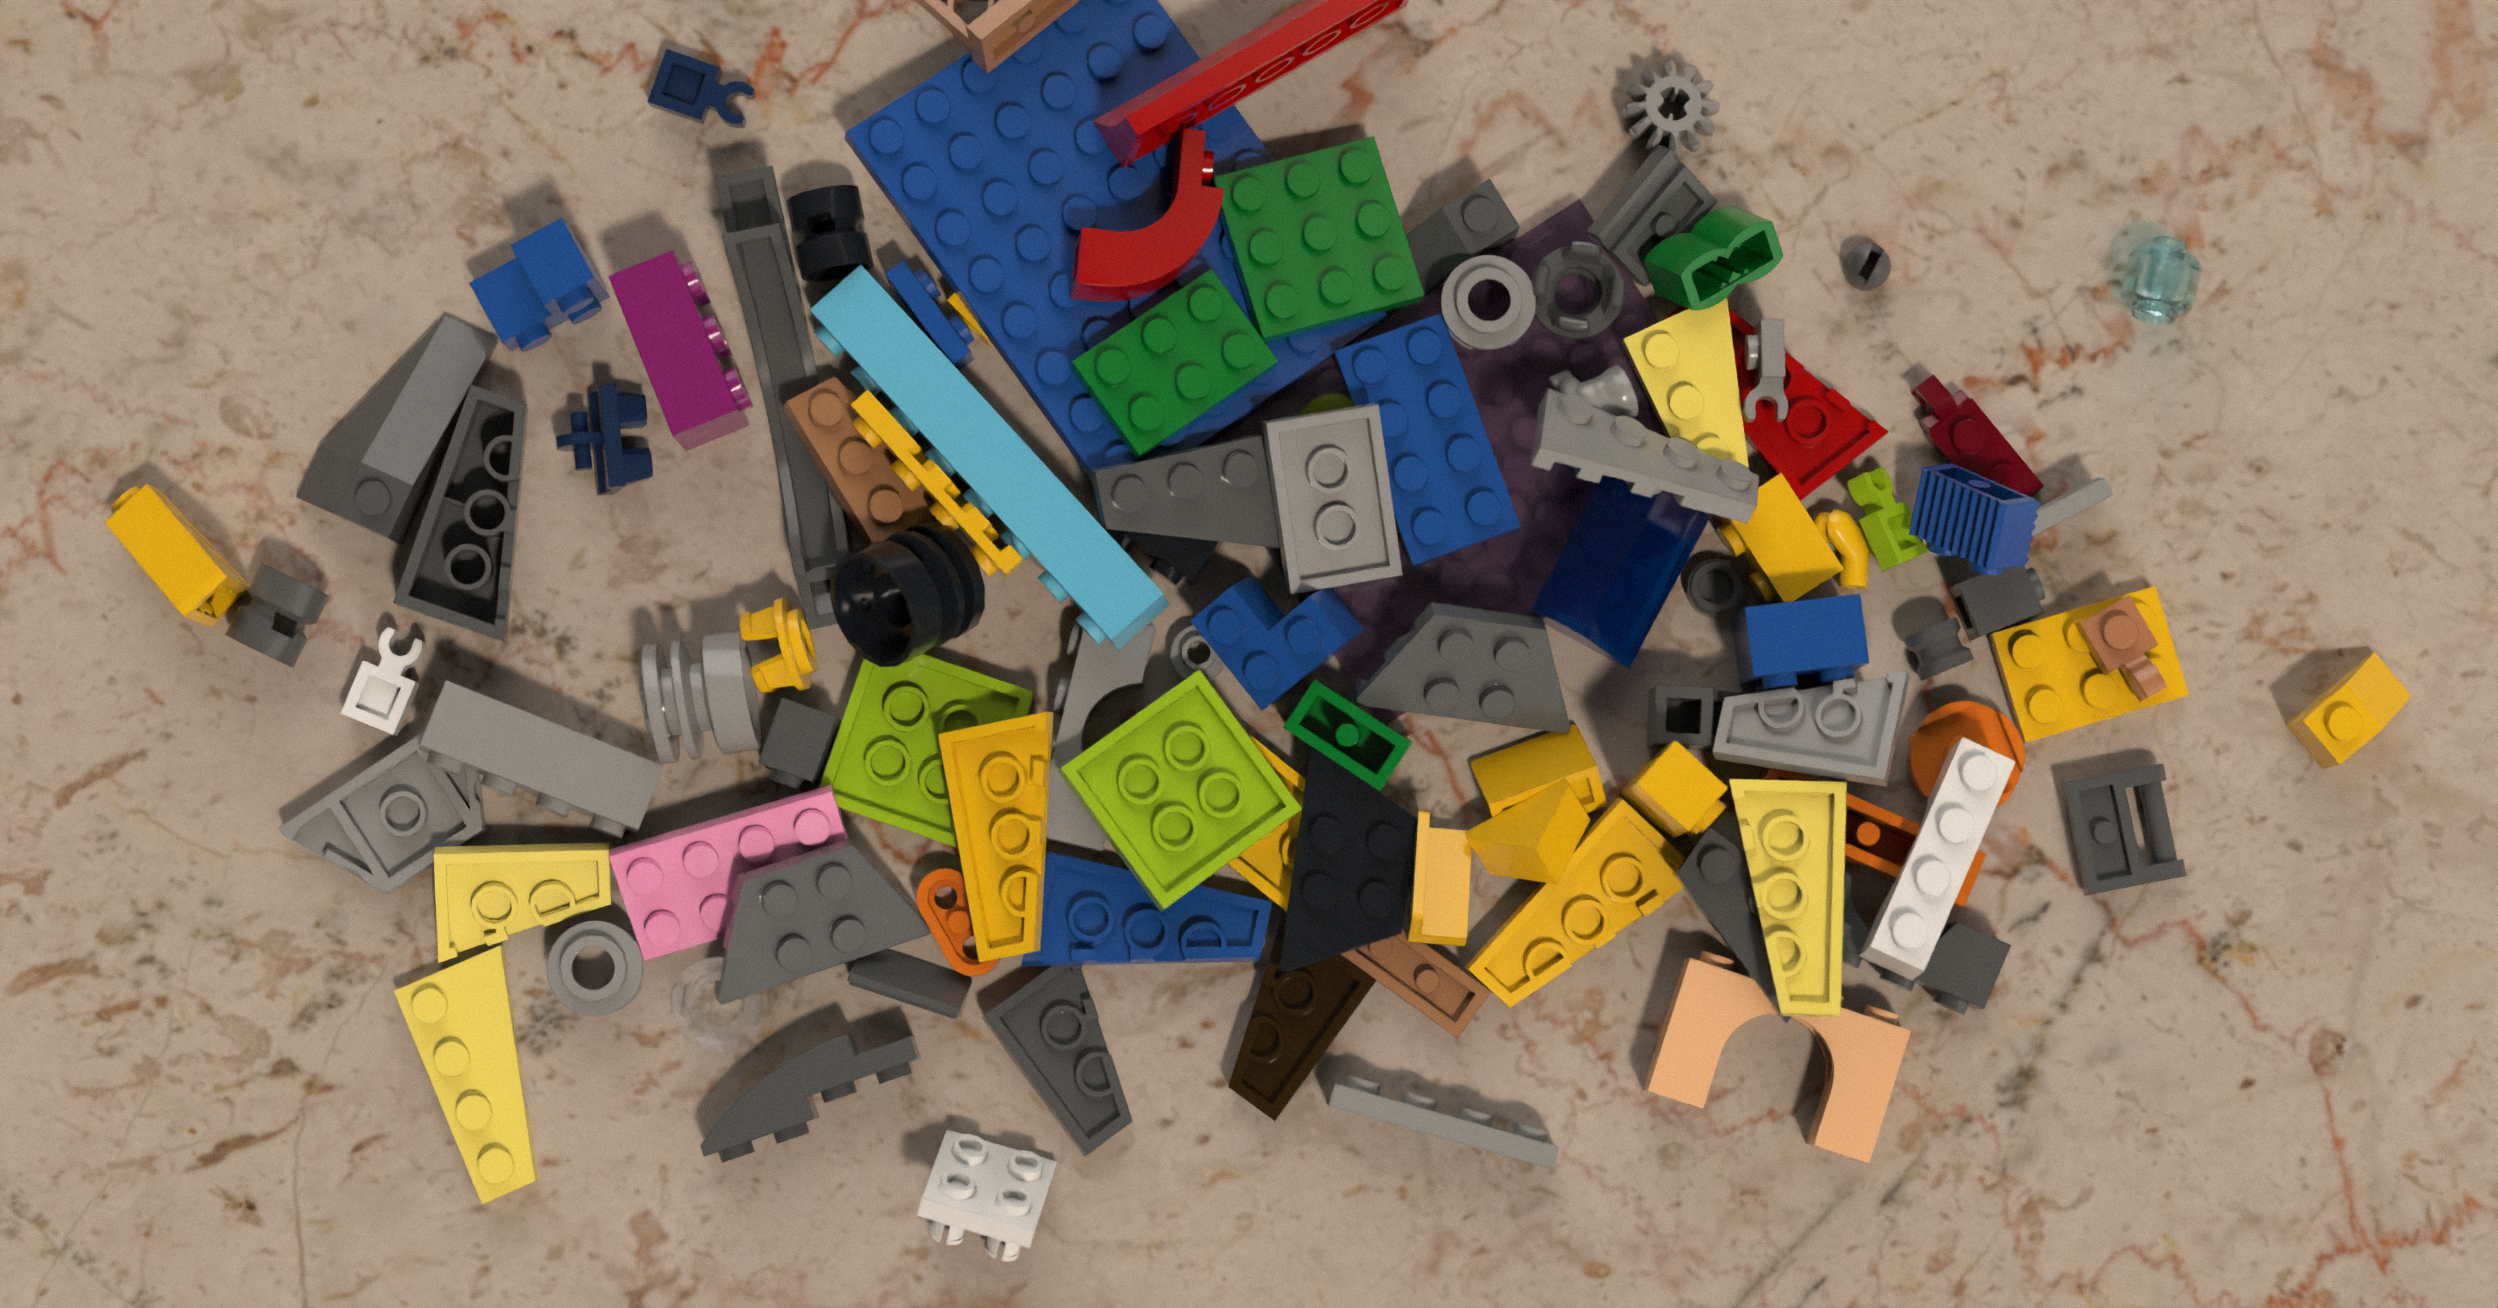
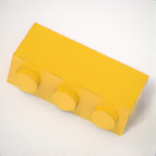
(1676, 792)

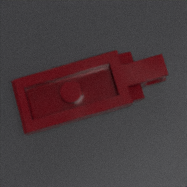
(1969, 438)

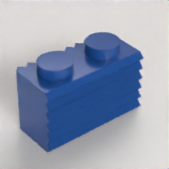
(1973, 518)

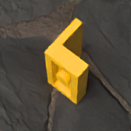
(1537, 764)
(1439, 885)

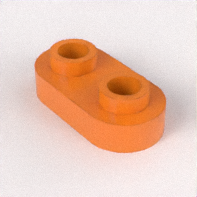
(952, 925)

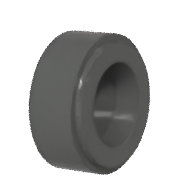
(1715, 588)

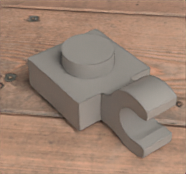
(1767, 357)

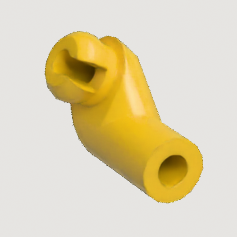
(1849, 540)

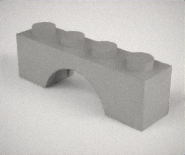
(1096, 676)

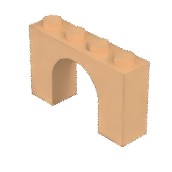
(1858, 1051)

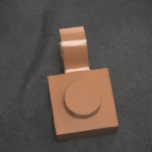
(2120, 639)

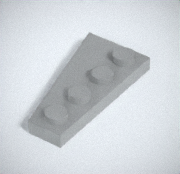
(1622, 448)

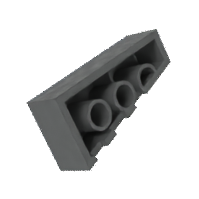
(469, 530)

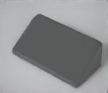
(912, 982)

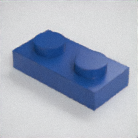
(918, 295)

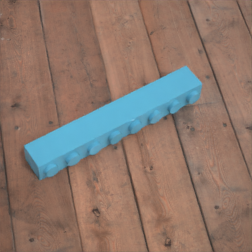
(989, 458)

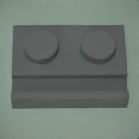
(1653, 205)

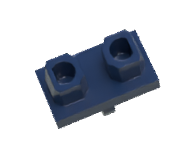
(608, 414)

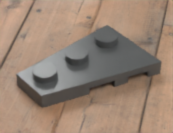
(1193, 493)
(1722, 889)

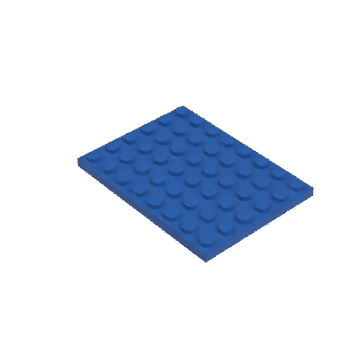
(1010, 170)

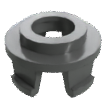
(1588, 261)

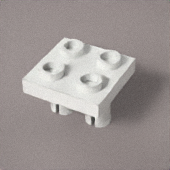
(986, 1192)

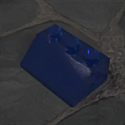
(1618, 569)

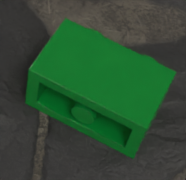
(1348, 734)

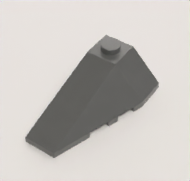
(394, 441)

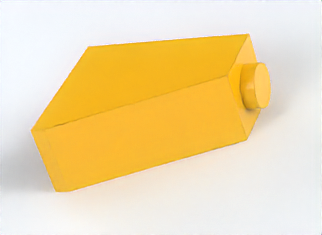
(176, 555)

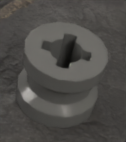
(1938, 648)

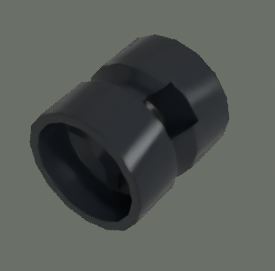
(834, 252)

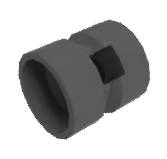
(279, 593)

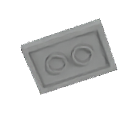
(1332, 498)

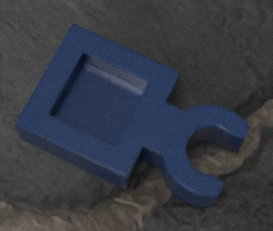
(692, 88)

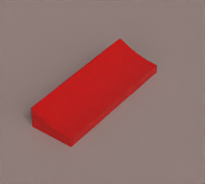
(1235, 73)

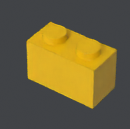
(1780, 545)

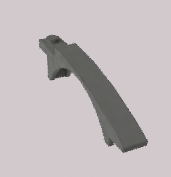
(786, 368)

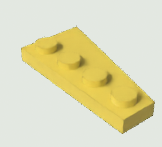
(1798, 875)
(472, 1059)

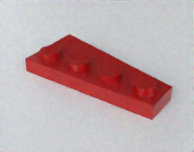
(1819, 429)

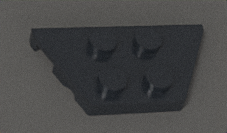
(1346, 867)

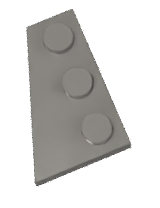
(1820, 731)

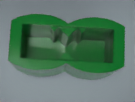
(1713, 258)

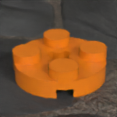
(1950, 723)

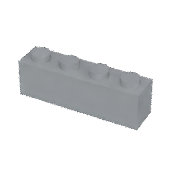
(539, 758)

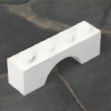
(1938, 859)

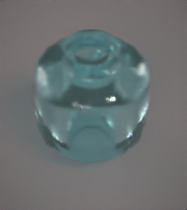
(2160, 281)

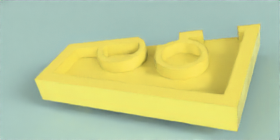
(1693, 379)
(511, 888)

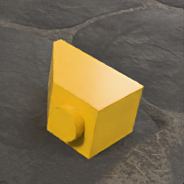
(2350, 712)

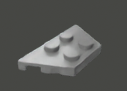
(392, 818)

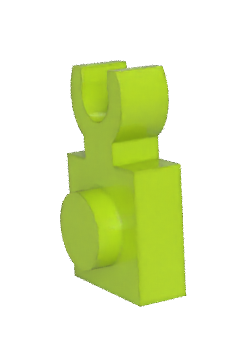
(1885, 522)

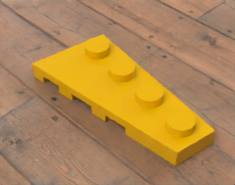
(915, 469)
(1000, 820)
(1611, 881)

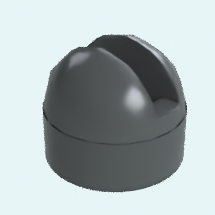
(1856, 260)

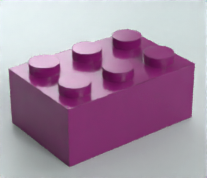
(682, 349)

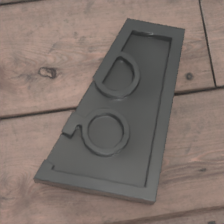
(1061, 1051)

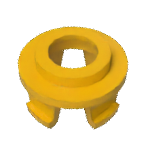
(795, 641)

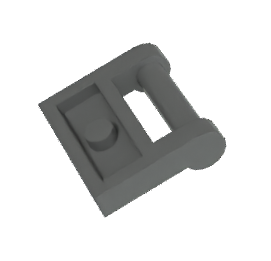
(2106, 834)

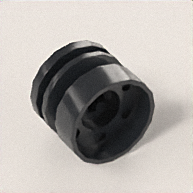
(907, 593)

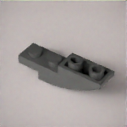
(784, 1098)

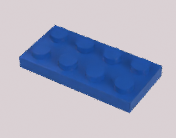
(1434, 440)

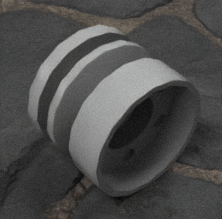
(700, 697)

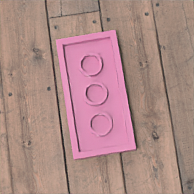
(685, 879)

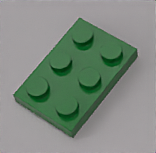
(1173, 364)

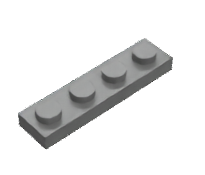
(1467, 1128)

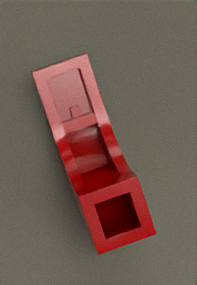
(1139, 262)

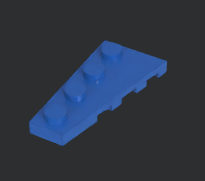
(1107, 918)

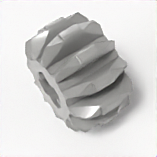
(1649, 101)

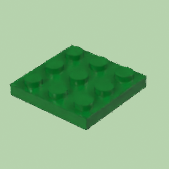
(1317, 240)

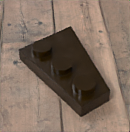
(1294, 1025)

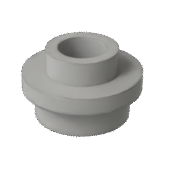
(1184, 665)

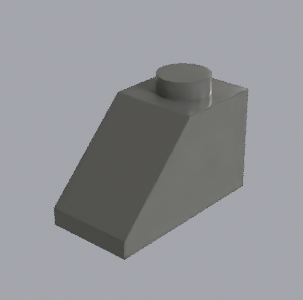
(1459, 231)

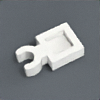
(382, 692)

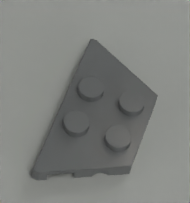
(1471, 669)
(810, 918)

